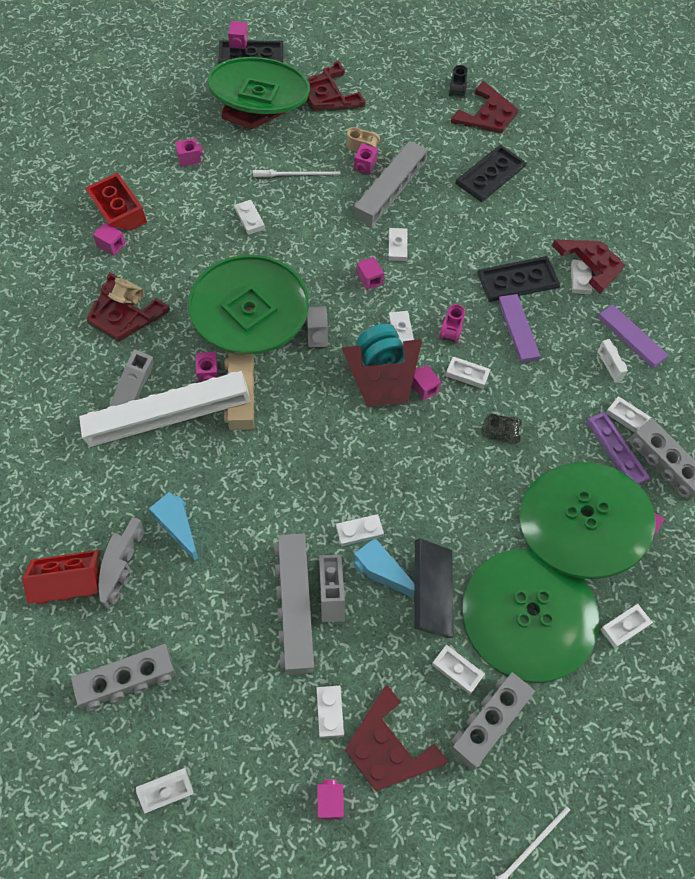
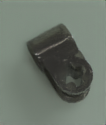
(502, 428)

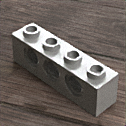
(665, 449)
(87, 683)
(474, 753)

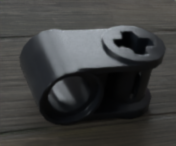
(459, 81)

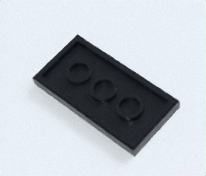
(254, 48)
(490, 173)
(518, 278)
(433, 589)

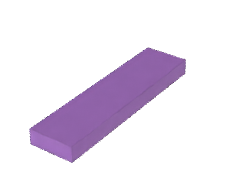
(519, 328)
(633, 336)
(617, 448)

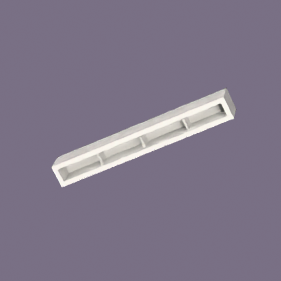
(164, 409)

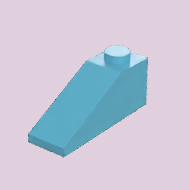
(173, 518)
(382, 568)

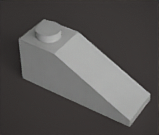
(332, 588)

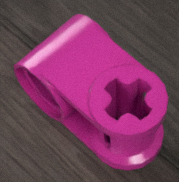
(452, 326)

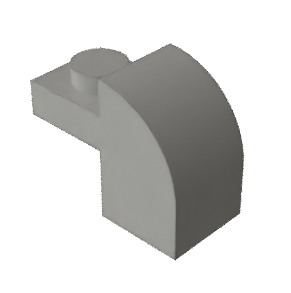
(317, 326)

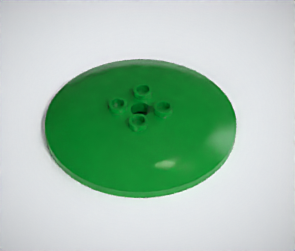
(258, 85)
(245, 281)
(582, 545)
(512, 639)

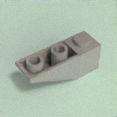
(133, 378)

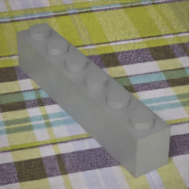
(389, 184)
(295, 605)

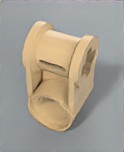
(357, 136)
(126, 292)

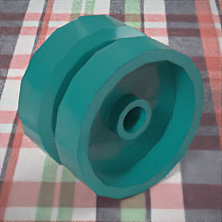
(380, 345)

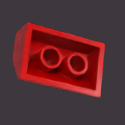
(117, 203)
(62, 577)

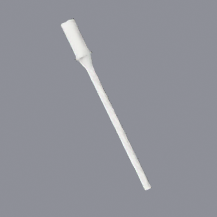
(270, 173)
(511, 869)

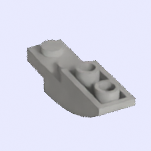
(114, 568)

